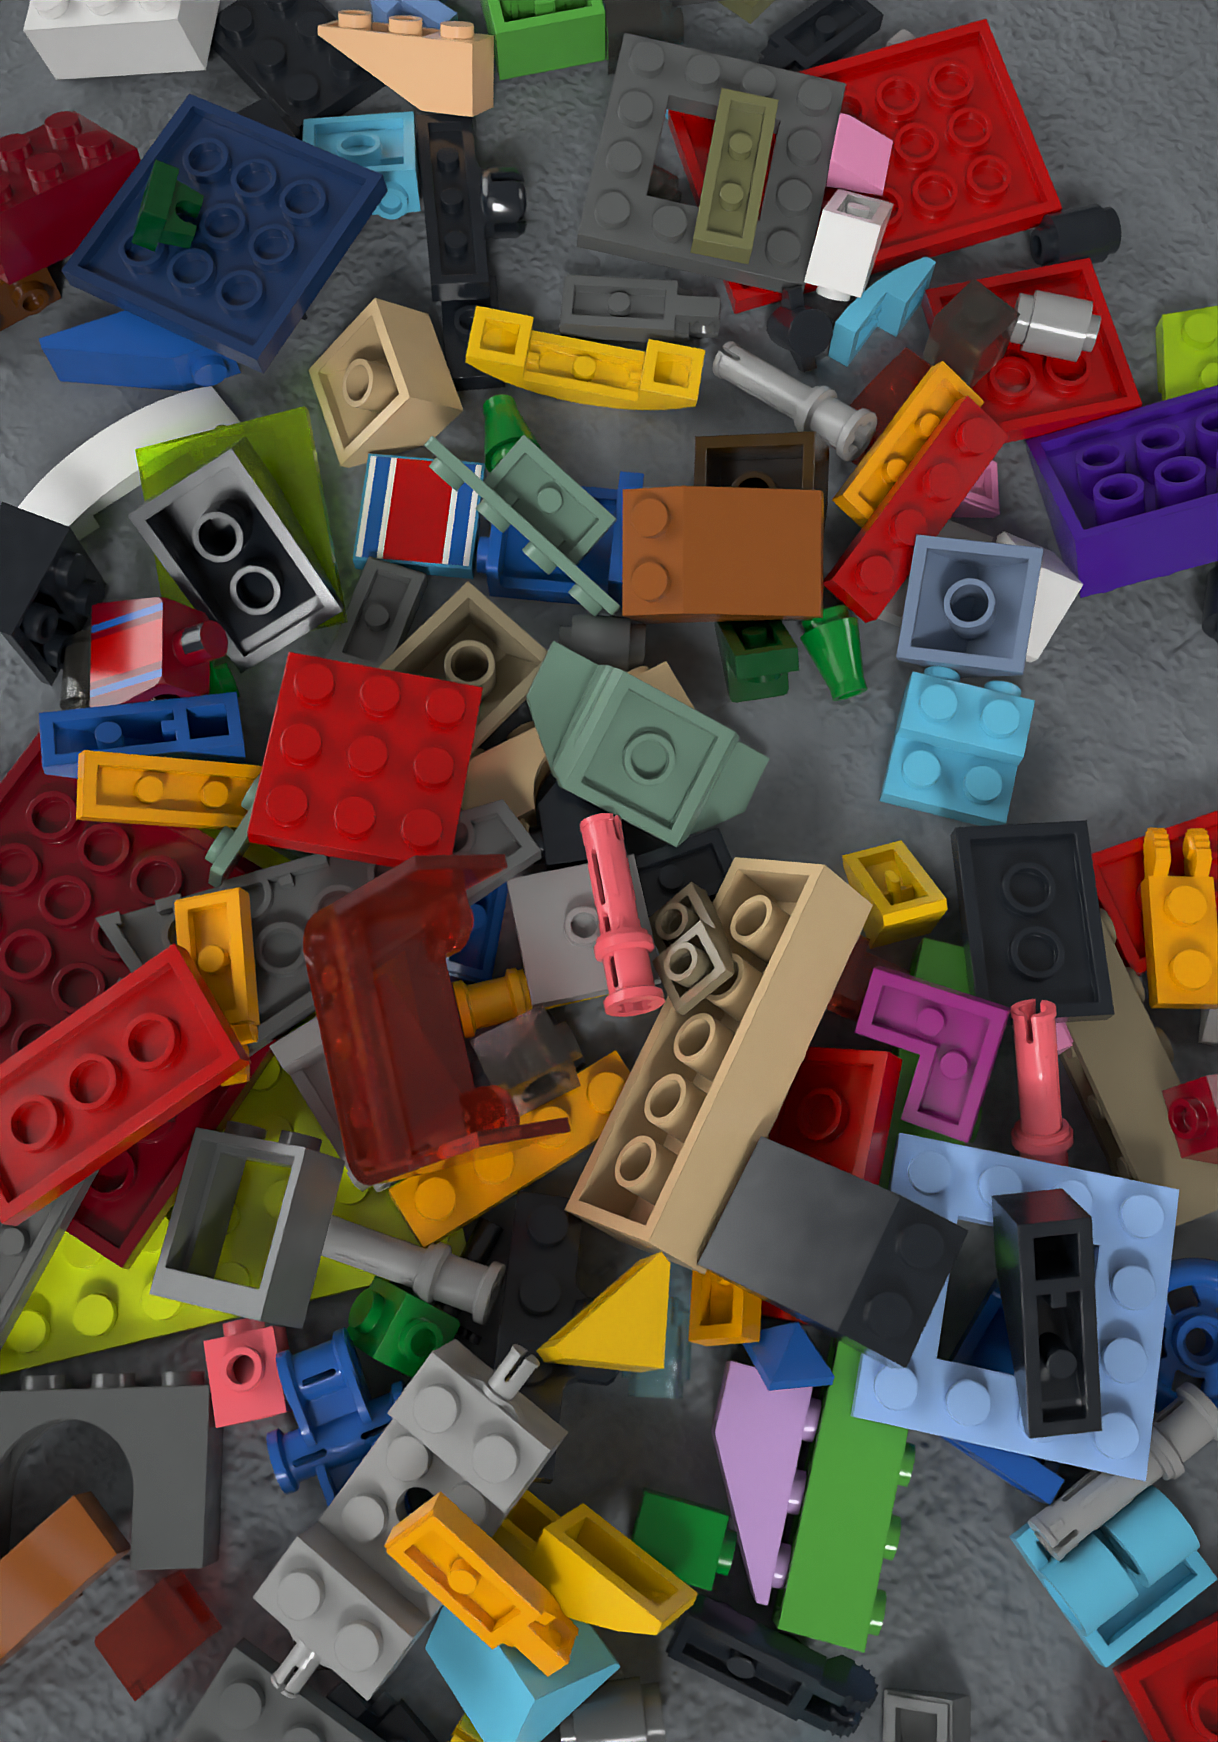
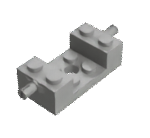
(451, 1433)

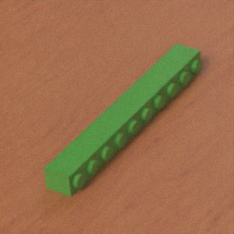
(853, 1461)

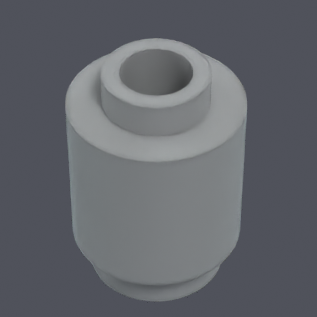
(1055, 325)

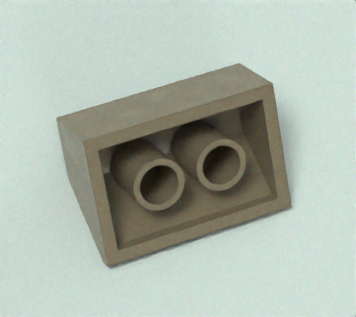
(474, 646)

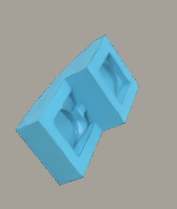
(883, 305)

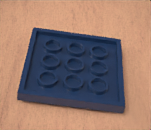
(263, 240)

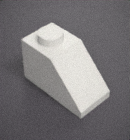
(847, 244)

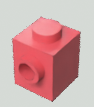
(245, 1372)

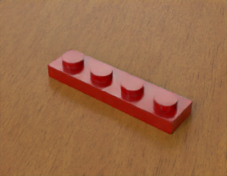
(915, 505)

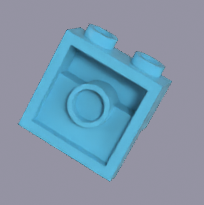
(379, 143)
(957, 747)

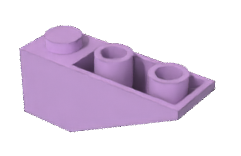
(758, 1452)

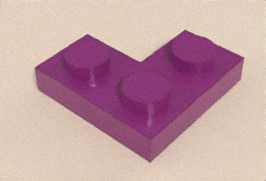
(955, 1043)

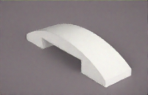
(107, 463)

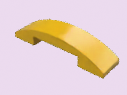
(581, 369)

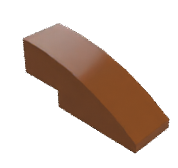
(54, 1568)

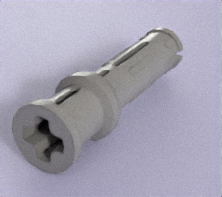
(809, 407)
(431, 1272)
(1098, 1496)

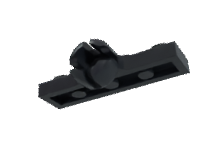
(464, 206)
(542, 1299)

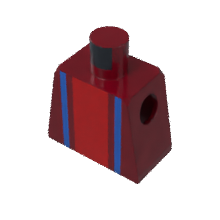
(151, 651)

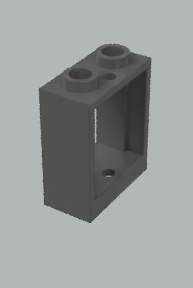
(204, 1213)

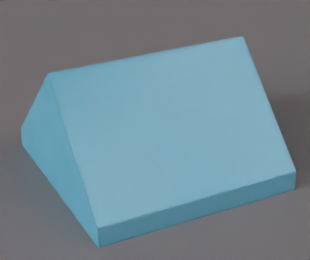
(505, 1691)

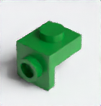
(398, 1326)

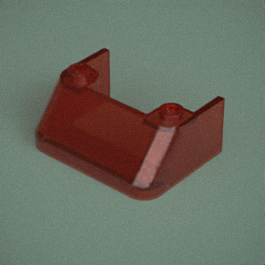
(395, 1024)

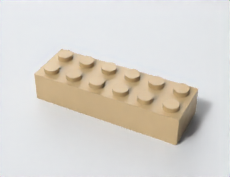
(723, 1068)

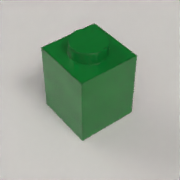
(685, 1537)

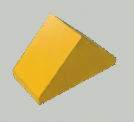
(901, 893)
(620, 1326)

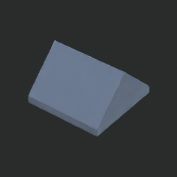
(970, 606)

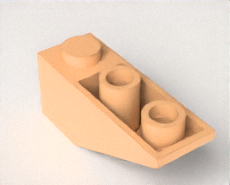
(429, 67)

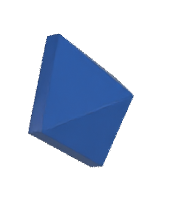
(788, 1358)

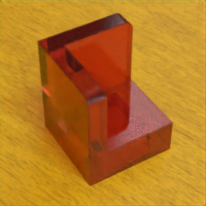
(854, 980)
(157, 1634)

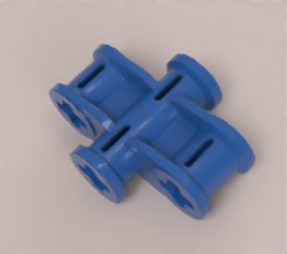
(333, 1416)

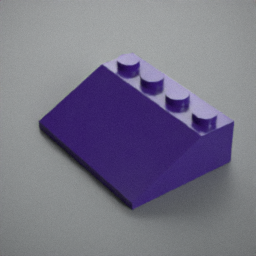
(1133, 491)

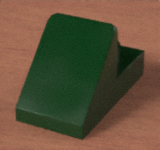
(756, 658)

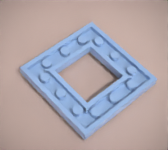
(1132, 1271)

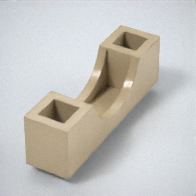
(519, 765)

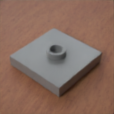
(558, 932)

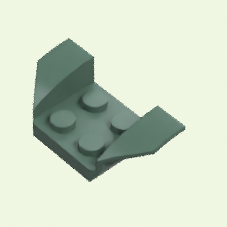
(638, 748)

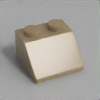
(384, 384)

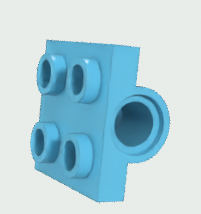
(1123, 1574)

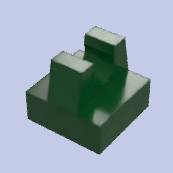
(159, 208)

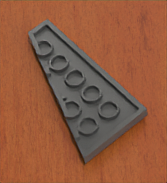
(291, 893)

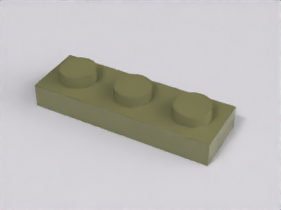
(734, 176)

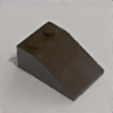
(764, 461)

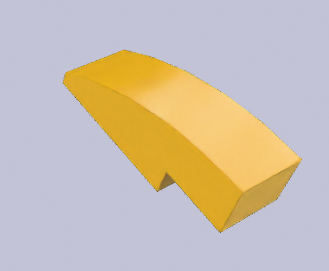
(593, 1568)

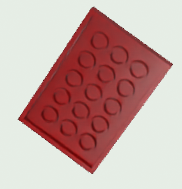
(958, 155)

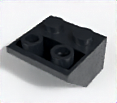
(43, 588)

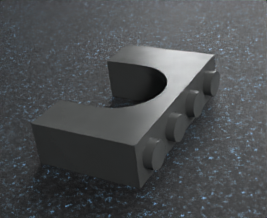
(169, 1447)

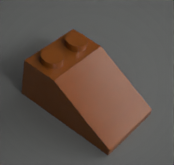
(722, 554)

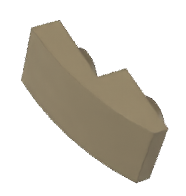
(691, 948)

